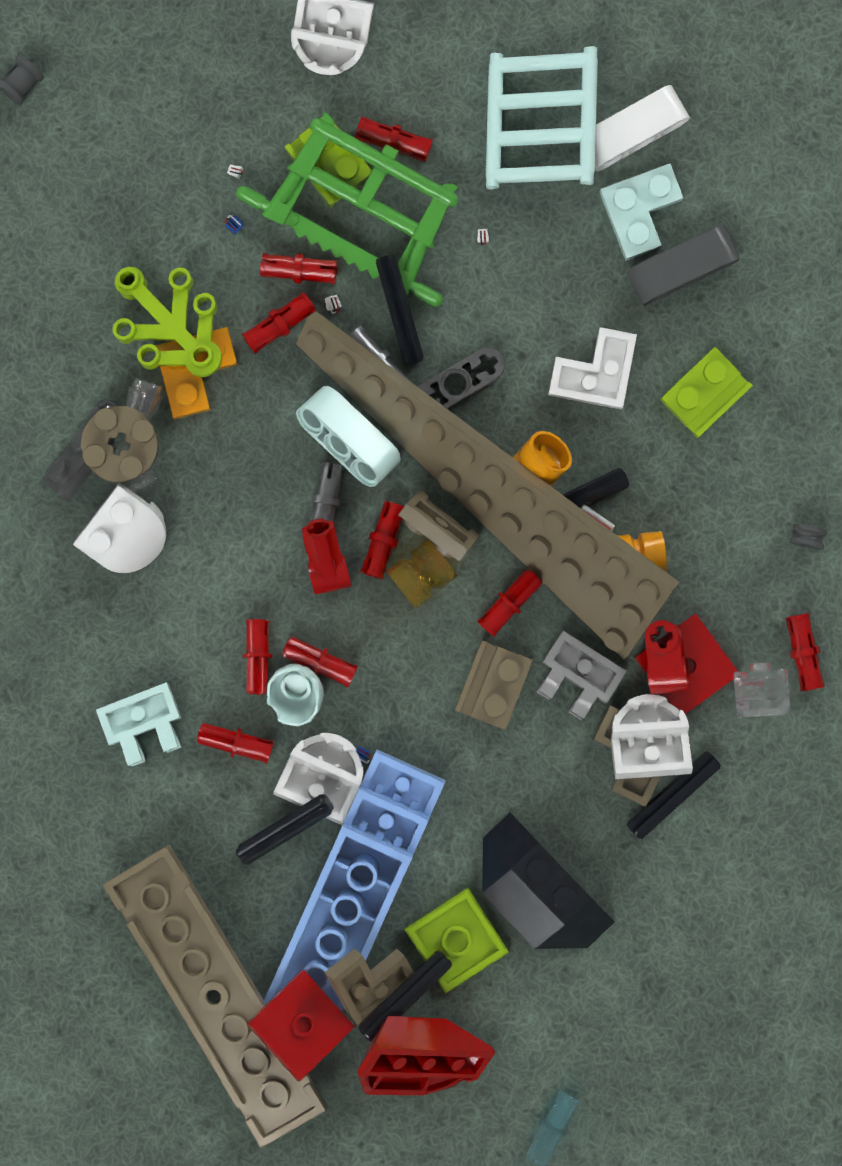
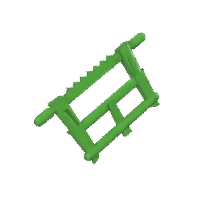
(384, 162)

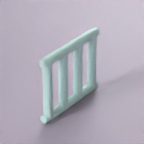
(584, 135)

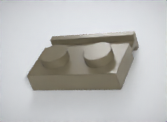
(493, 685)

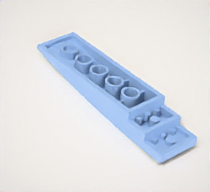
(361, 871)

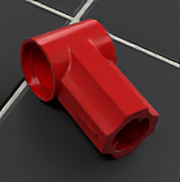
(326, 564)

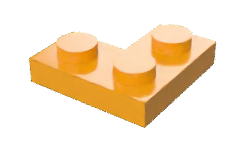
(186, 391)

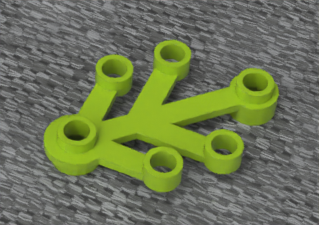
(170, 325)

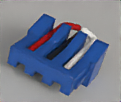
(234, 224)
(363, 753)

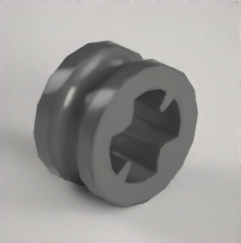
(808, 536)

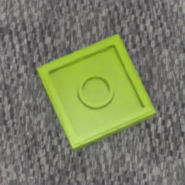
(461, 934)

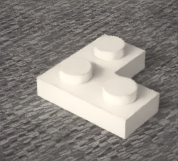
(603, 380)

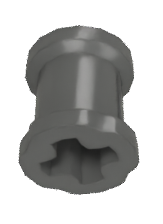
(20, 79)

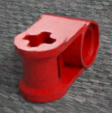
(666, 666)

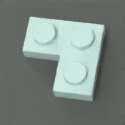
(630, 206)

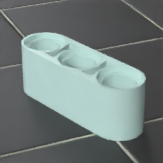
(348, 436)

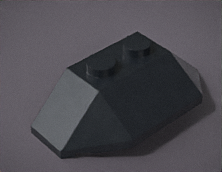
(537, 891)

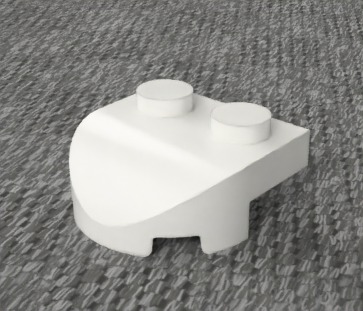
(331, 33)
(124, 532)
(650, 739)
(322, 766)

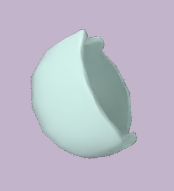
(295, 694)

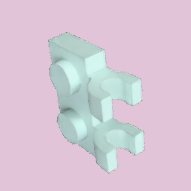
(140, 714)

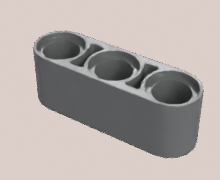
(683, 265)

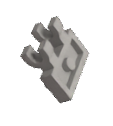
(584, 668)

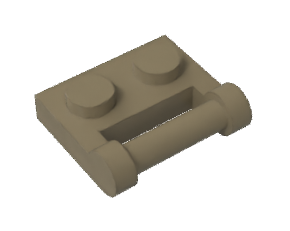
(448, 535)

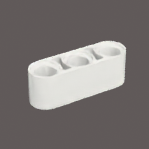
(638, 126)

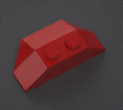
(421, 1057)

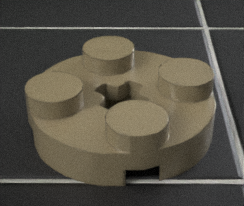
(110, 423)

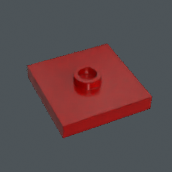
(706, 662)
(300, 1025)

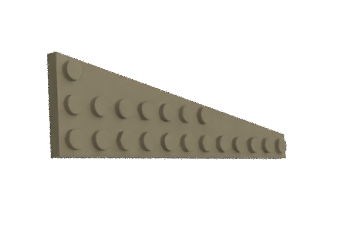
(568, 549)

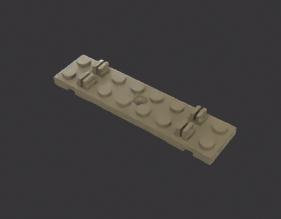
(191, 960)

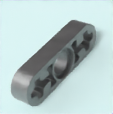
(457, 369)

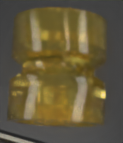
(421, 573)

